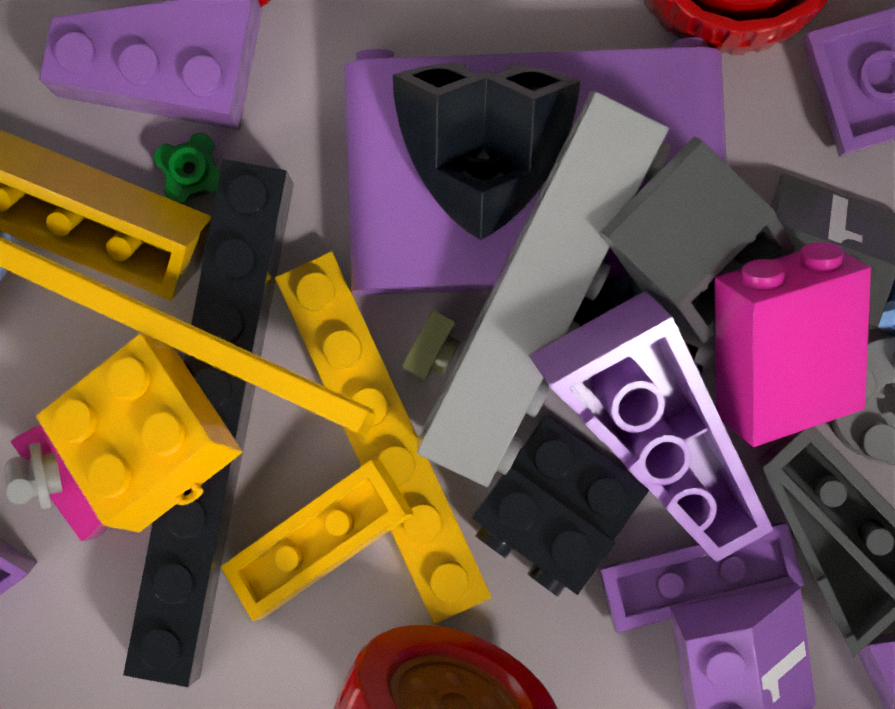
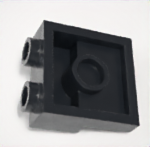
(558, 507)

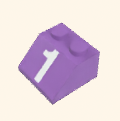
(745, 651)

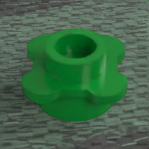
(174, 158)

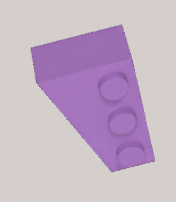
(157, 58)

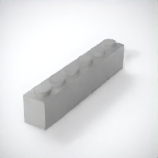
(541, 289)

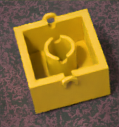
(138, 434)

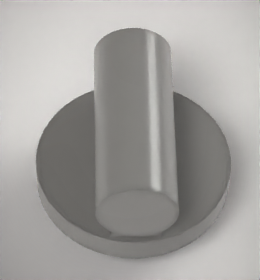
(32, 477)

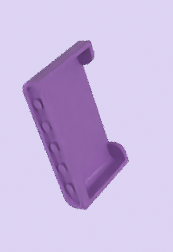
(404, 236)

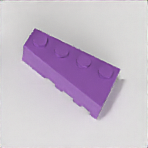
(650, 407)

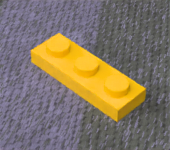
(316, 539)

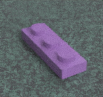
(646, 587)

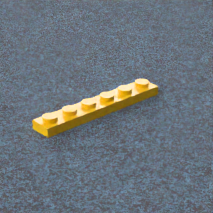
(353, 367)

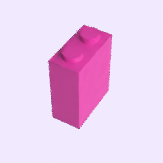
(791, 342)

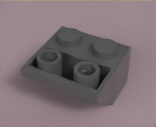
(688, 229)

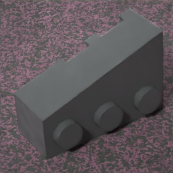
(840, 529)

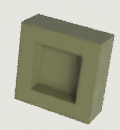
(432, 347)

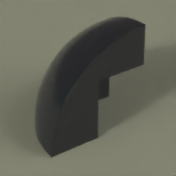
(484, 136)

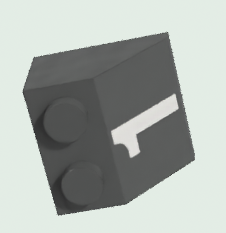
(859, 228)

